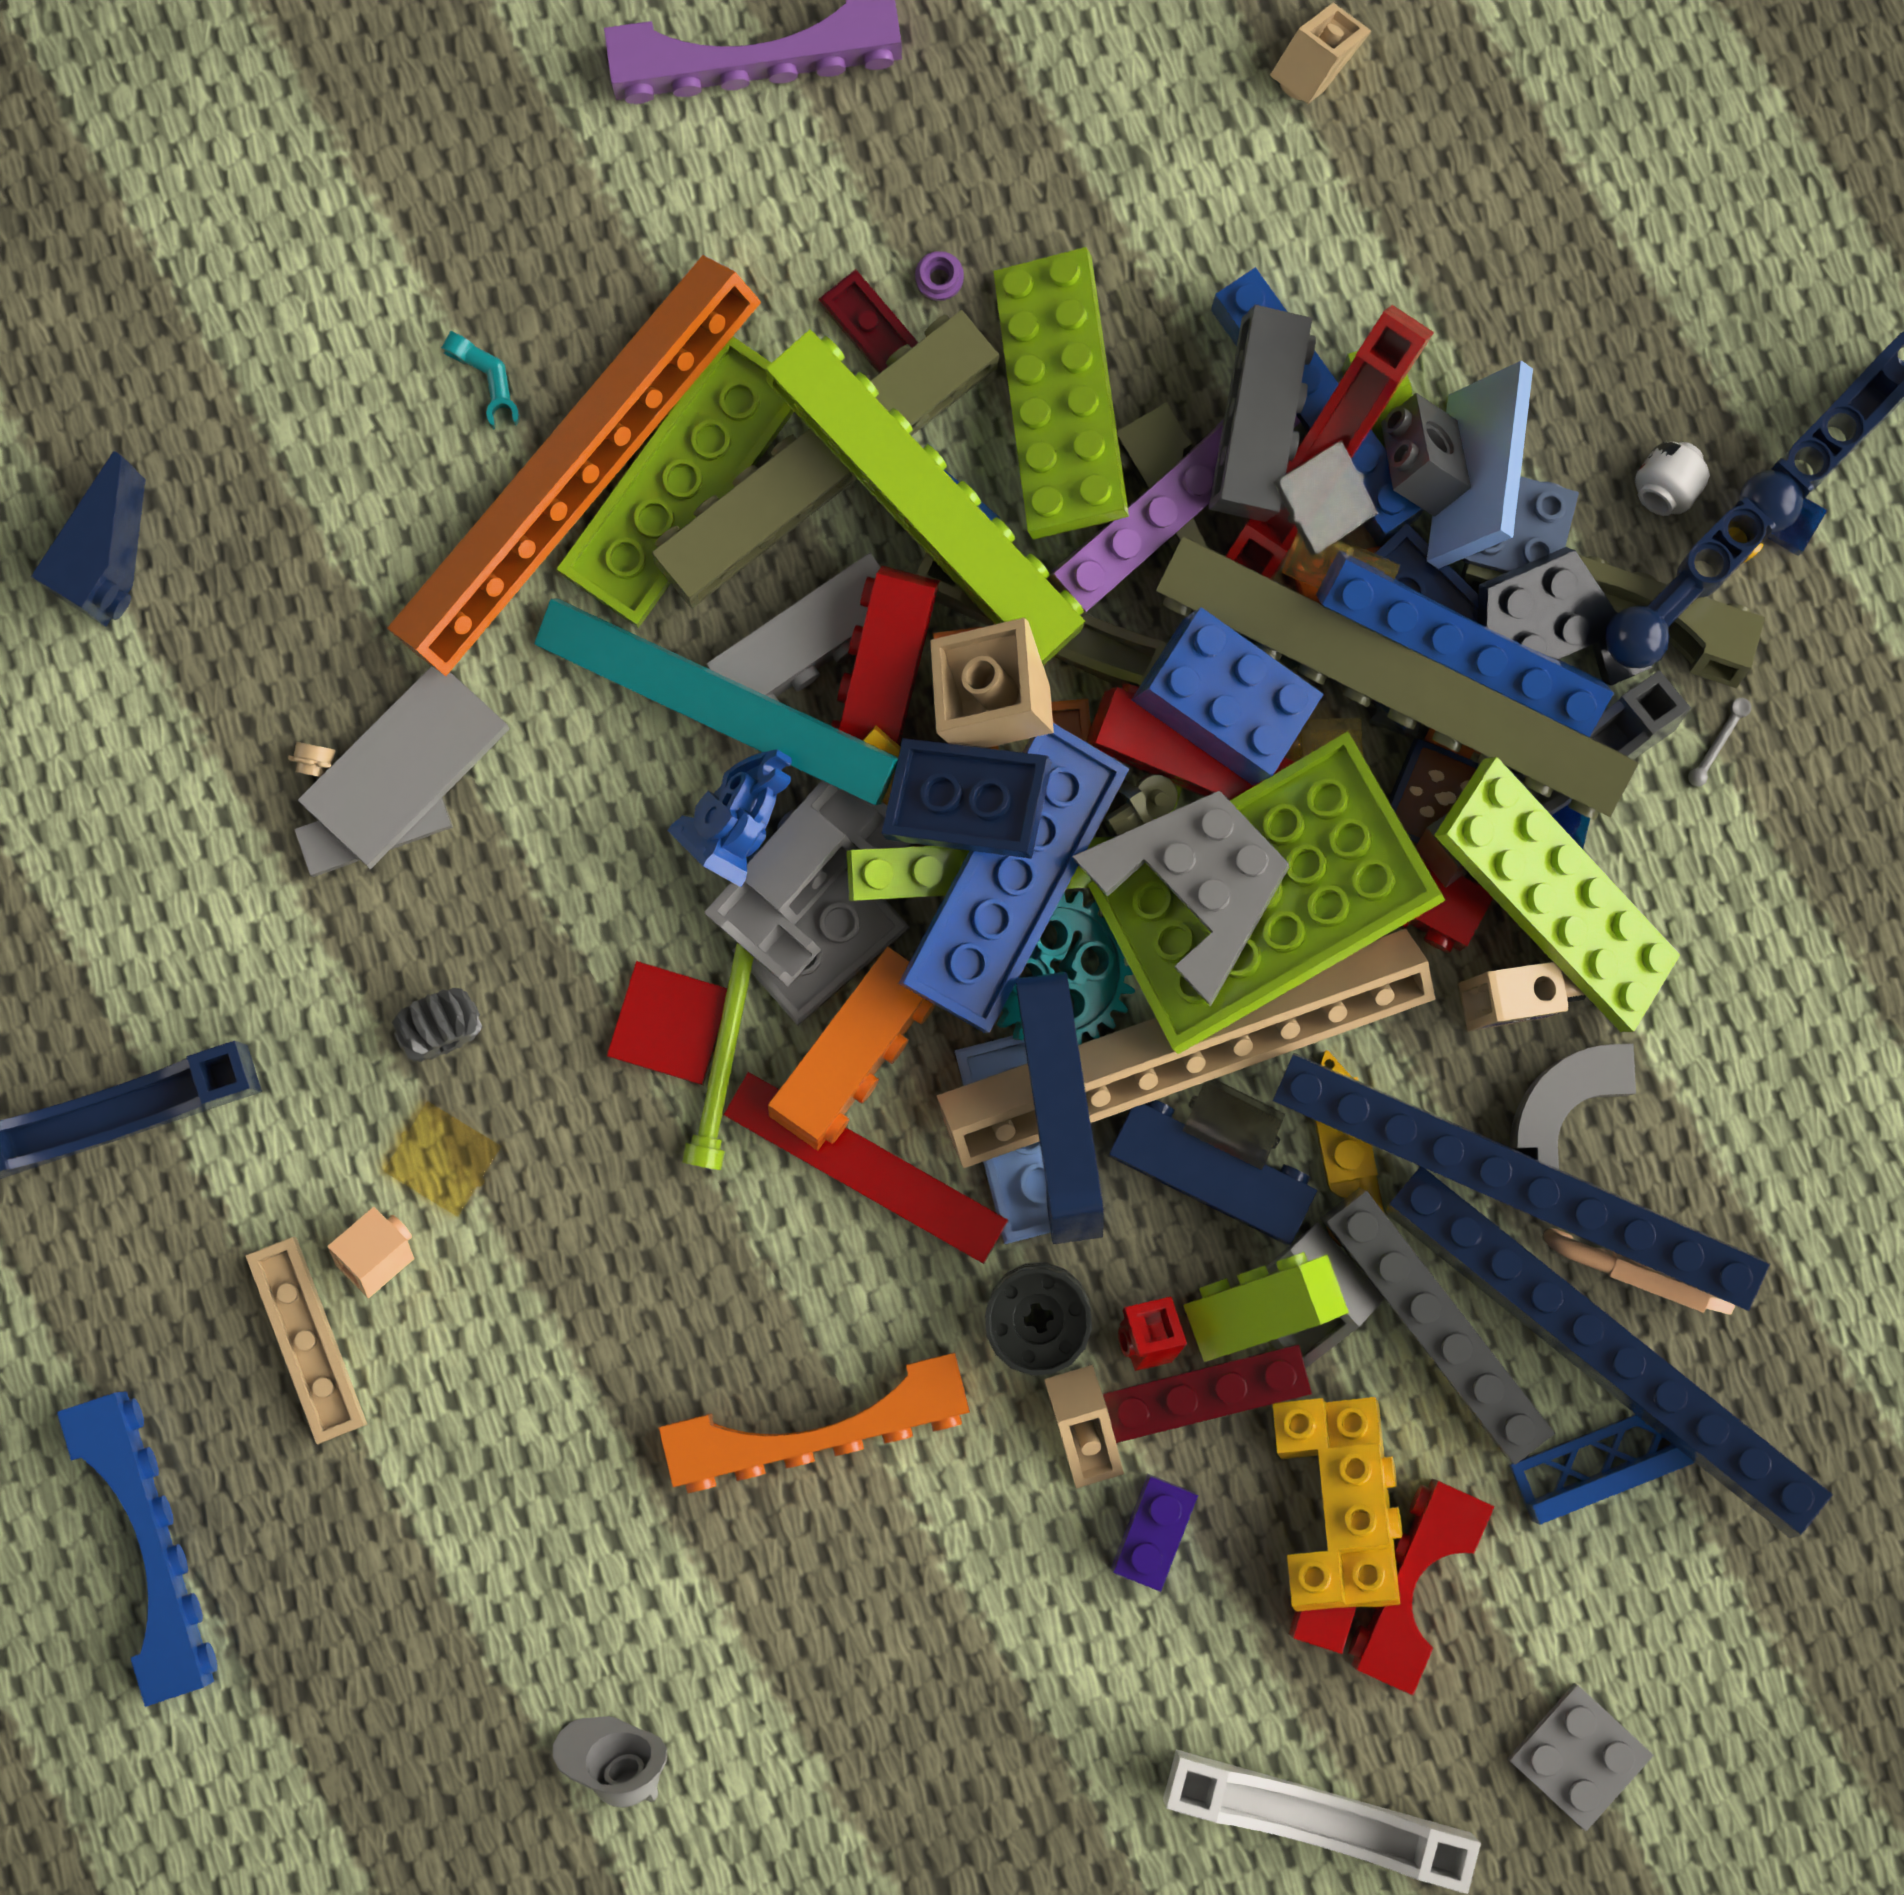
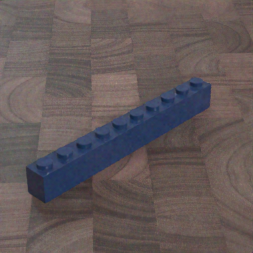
(1522, 1182)
(1609, 1354)

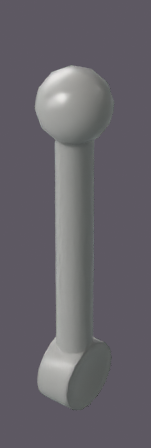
(1739, 709)

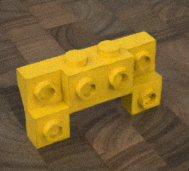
(1356, 1504)

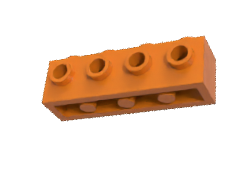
(849, 1054)

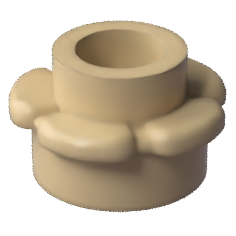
(312, 759)

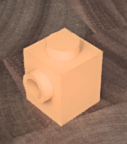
(372, 1251)

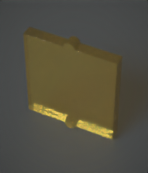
(442, 1158)

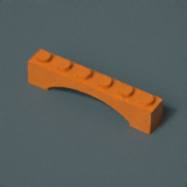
(702, 1450)

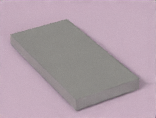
(403, 765)

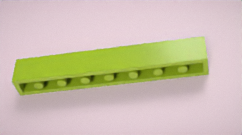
(921, 494)

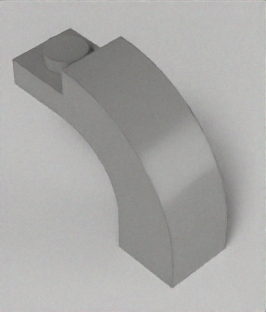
(1562, 1086)

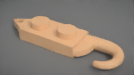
(1634, 1273)

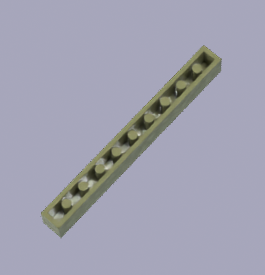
(1399, 678)

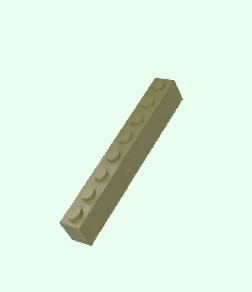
(807, 473)

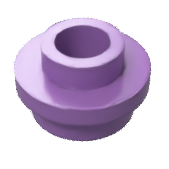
(939, 261)

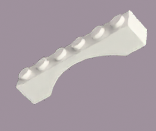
(1323, 1819)

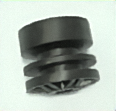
(1021, 1343)

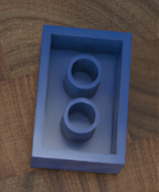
(1227, 696)

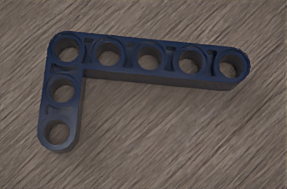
(1060, 1108)

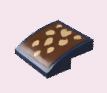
(1428, 786)

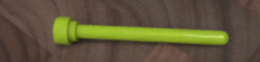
(705, 1146)

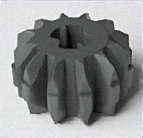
(437, 1024)

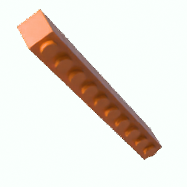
(574, 464)

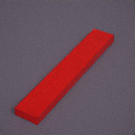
(877, 1176)

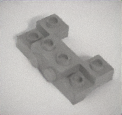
(793, 873)

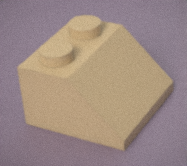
(990, 686)

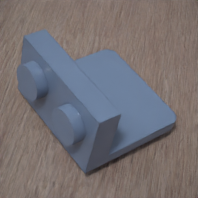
(1540, 527)

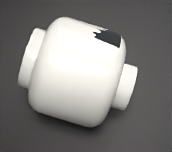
(1671, 478)

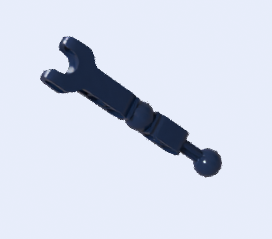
(1766, 505)

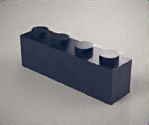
(1261, 1199)

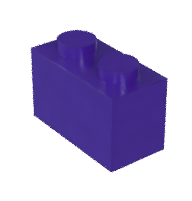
(1154, 1532)

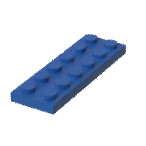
(1005, 901)

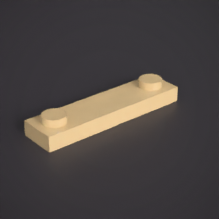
(306, 1340)

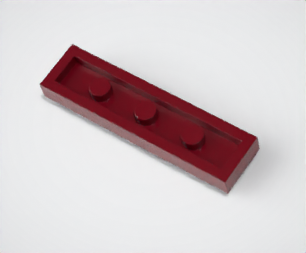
(1207, 1393)

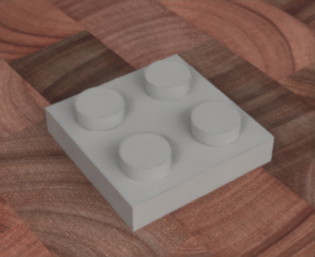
(1580, 1757)

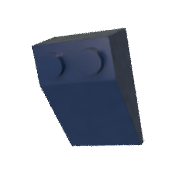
(97, 548)

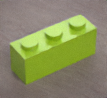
(1265, 1305)

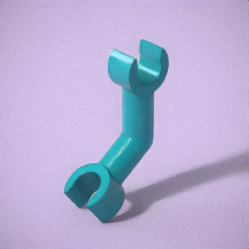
(467, 353)

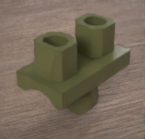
(1139, 804)

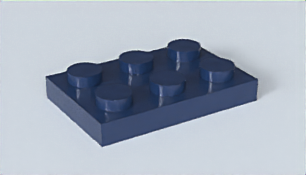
(967, 798)

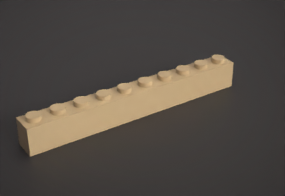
(1142, 1067)

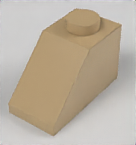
(1318, 53)
(1084, 1426)

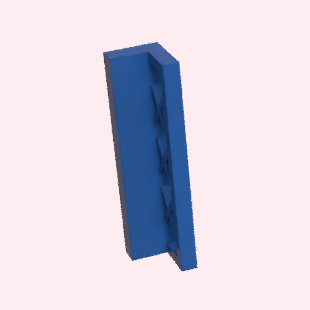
(1600, 1485)

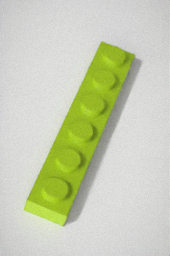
(916, 871)

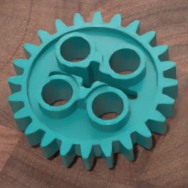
(1092, 994)

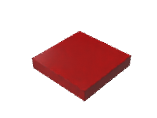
(668, 1023)

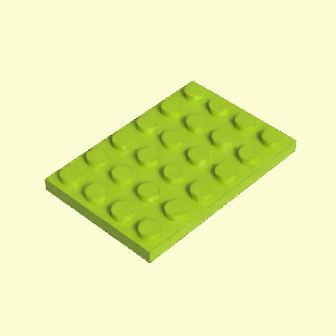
(1344, 888)

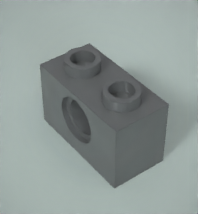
(1425, 454)

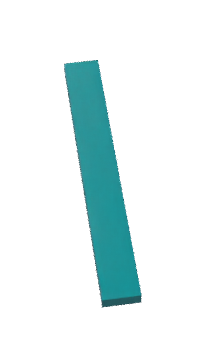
(716, 701)

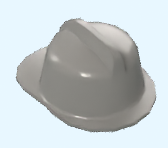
(611, 1759)

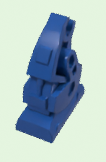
(735, 816)

